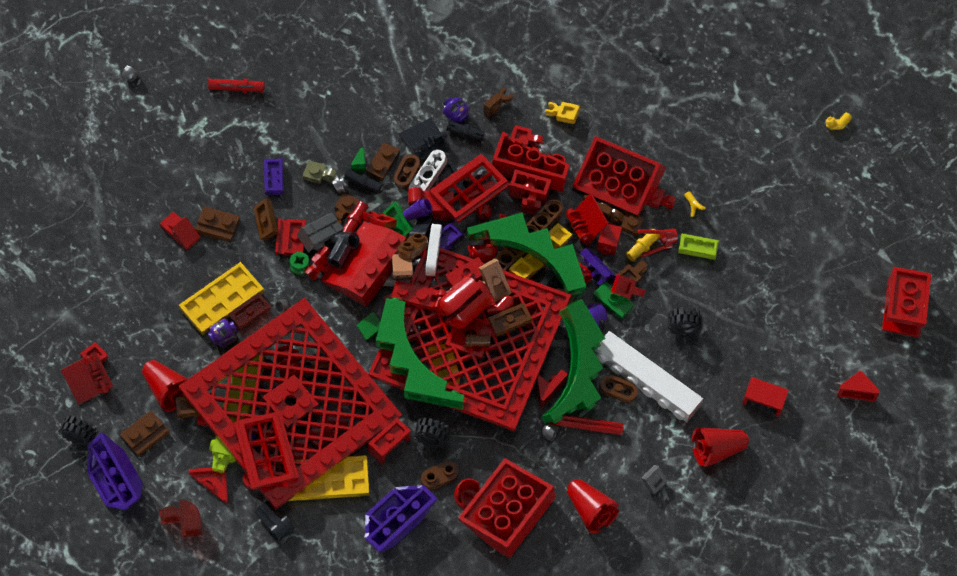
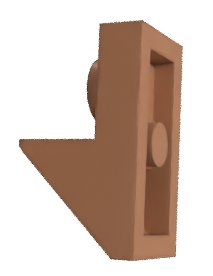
(401, 268)
(495, 280)

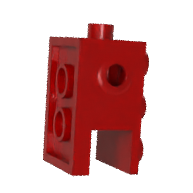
(906, 302)

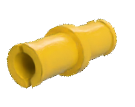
(642, 245)

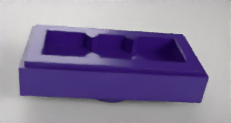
(273, 176)
(450, 236)

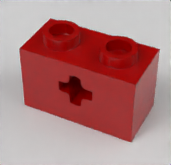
(523, 182)

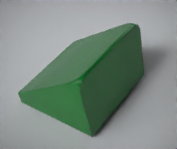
(358, 164)
(369, 326)

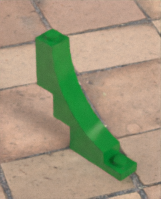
(513, 233)
(421, 382)

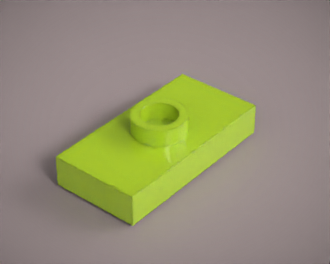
(698, 246)

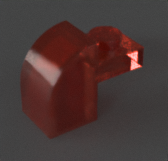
(186, 514)

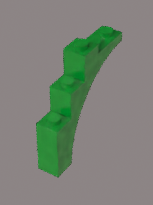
(584, 339)

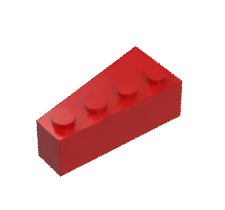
(514, 155)

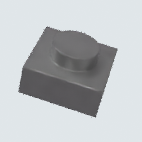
(654, 479)

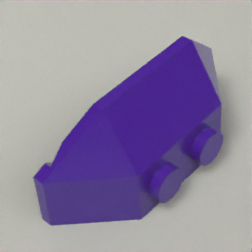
(113, 473)
(397, 515)

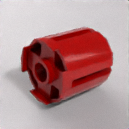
(464, 302)

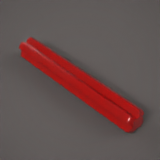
(590, 424)

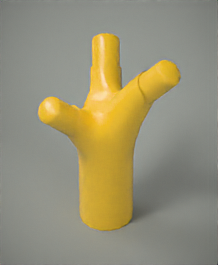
(693, 203)

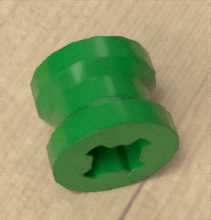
(296, 267)

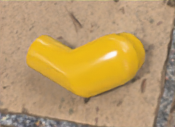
(834, 124)

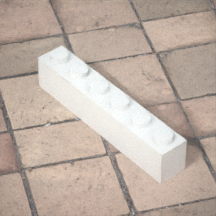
(648, 377)

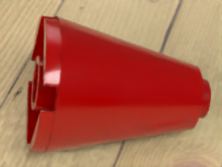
(163, 384)
(717, 444)
(592, 505)

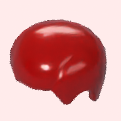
(485, 252)
(466, 492)

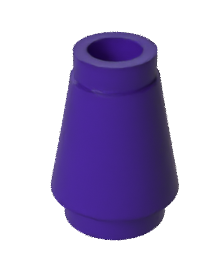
(418, 210)

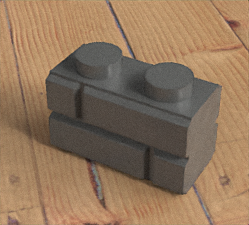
(319, 232)

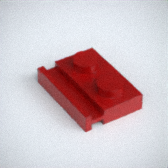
(287, 240)

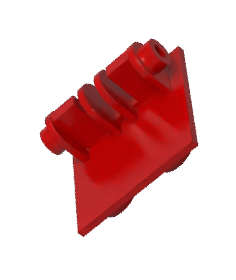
(587, 219)
(87, 378)

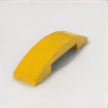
(530, 265)

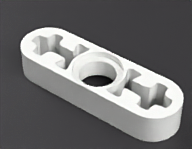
(427, 167)
(433, 250)

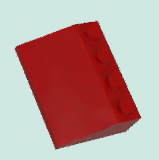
(618, 176)
(367, 265)
(507, 507)

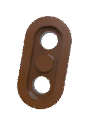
(405, 172)
(412, 246)
(618, 388)
(440, 476)

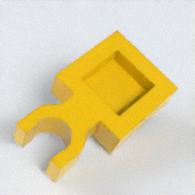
(565, 113)

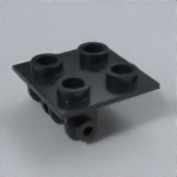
(424, 139)

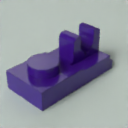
(590, 260)

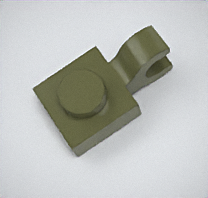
(317, 172)

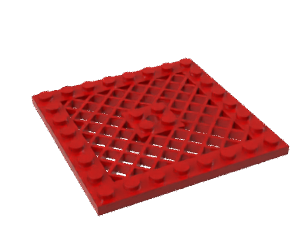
(303, 315)
(529, 368)

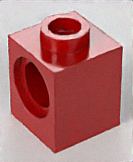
(609, 239)

